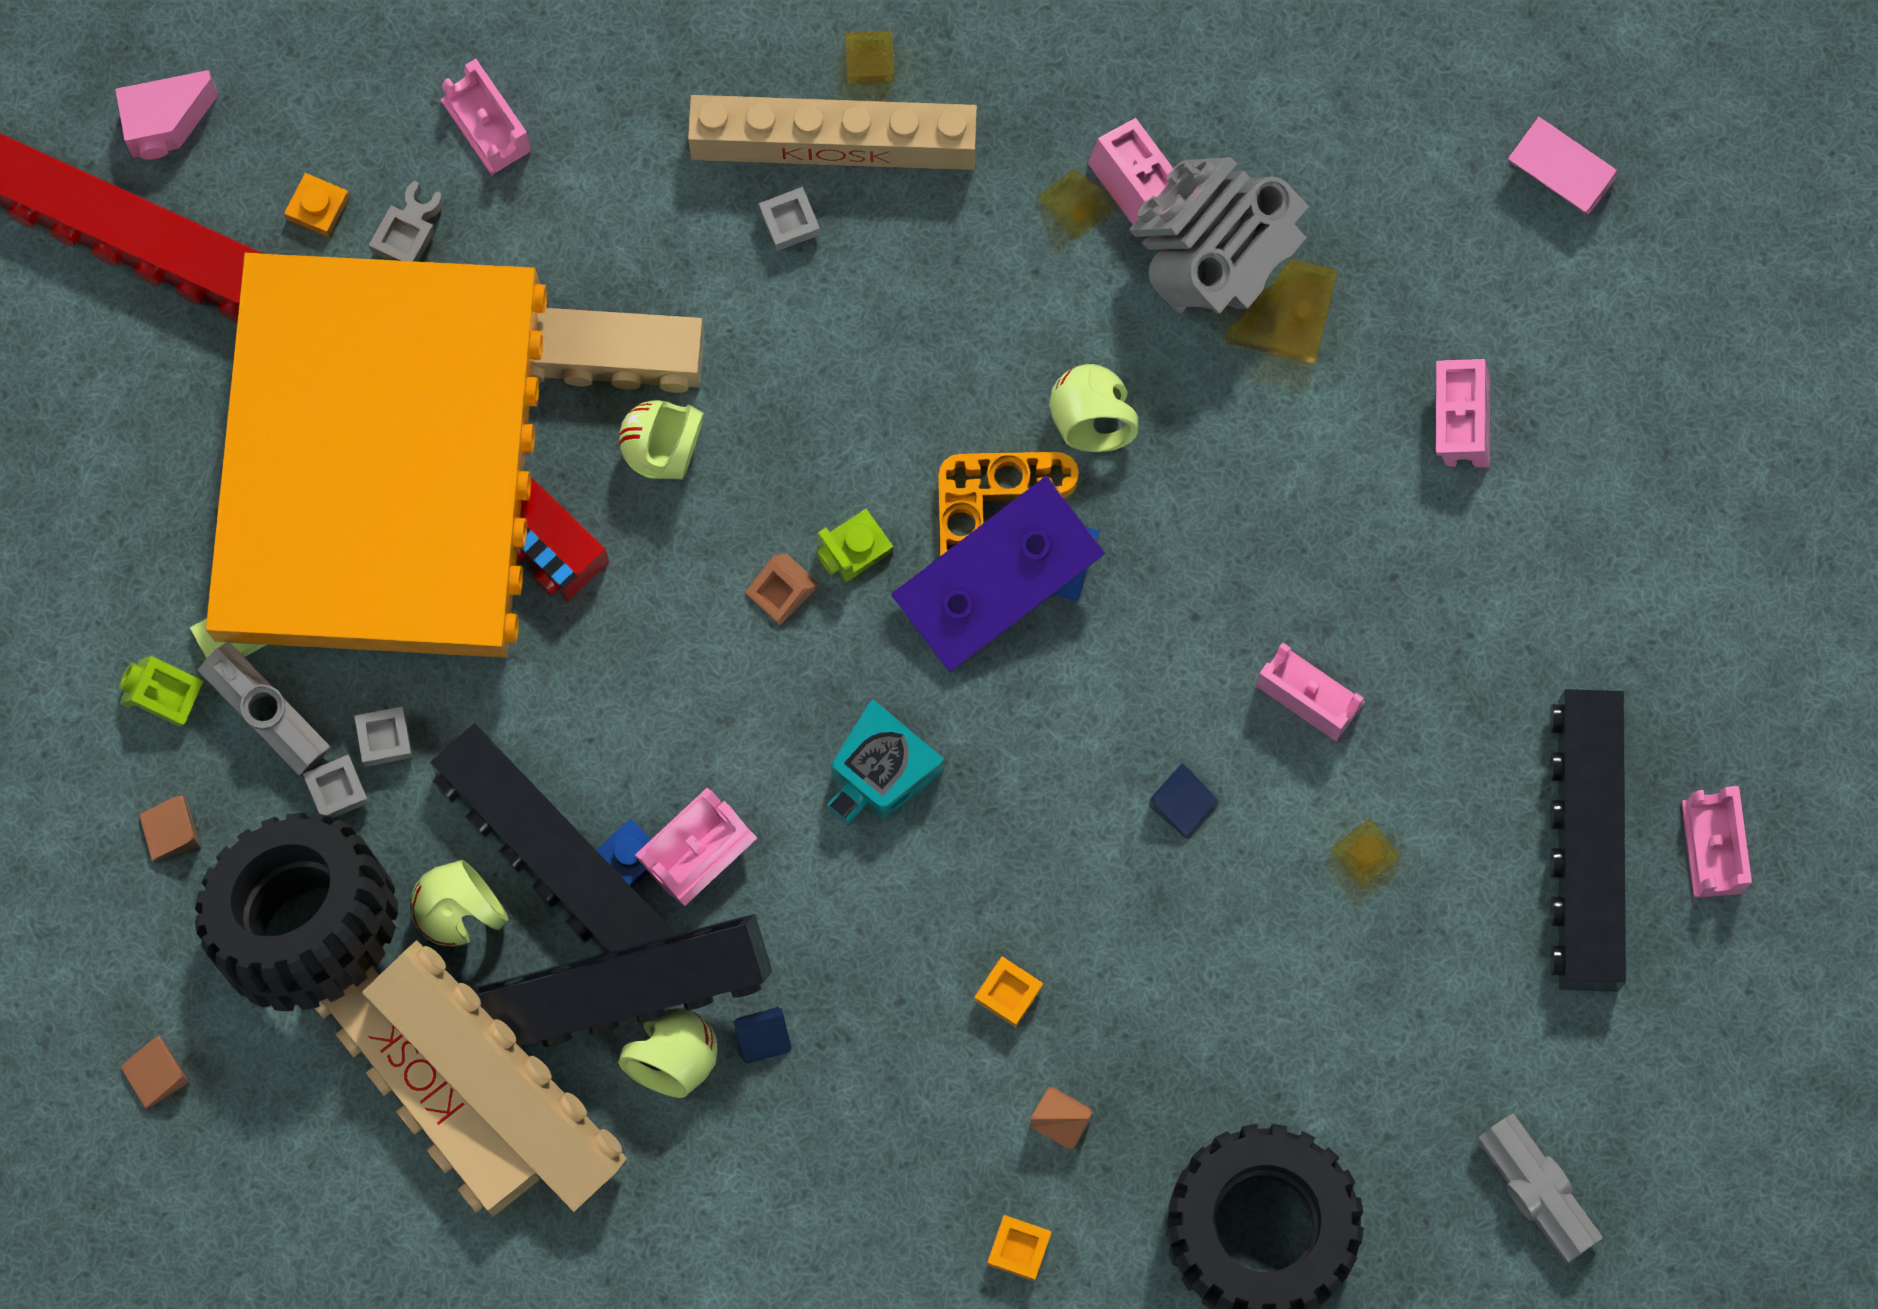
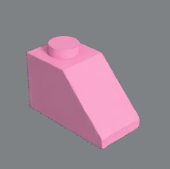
(163, 112)

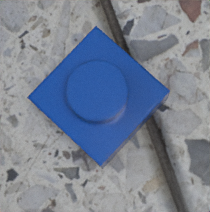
(621, 850)

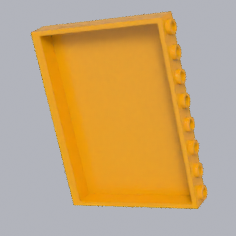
(377, 455)

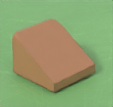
(781, 587)
(169, 829)
(154, 1072)

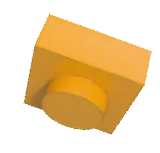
(317, 205)
(1008, 992)
(1019, 1248)

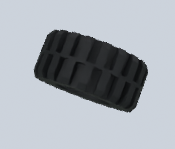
(324, 952)
(1276, 1156)

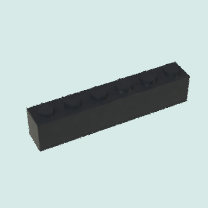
(1590, 840)
(544, 844)
(630, 983)

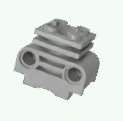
(1218, 234)

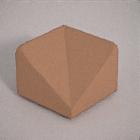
(1061, 1118)

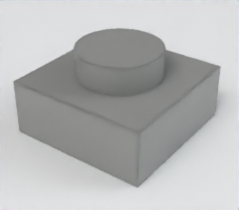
(789, 219)
(383, 736)
(336, 787)

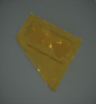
(1288, 314)

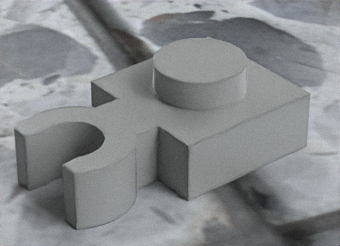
(406, 233)

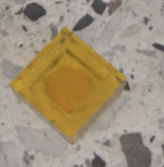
(869, 57)
(1365, 853)

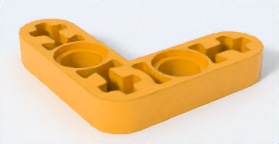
(971, 498)

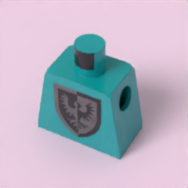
(881, 766)

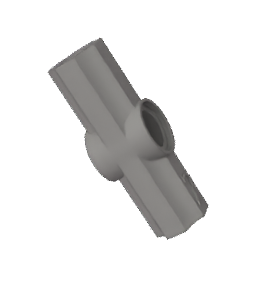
(242, 686)
(1539, 1188)

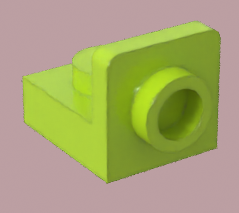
(853, 546)
(160, 689)

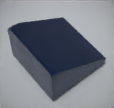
(1183, 800)
(762, 1035)

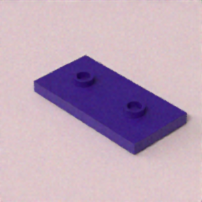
(998, 573)

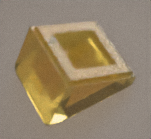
(1075, 203)

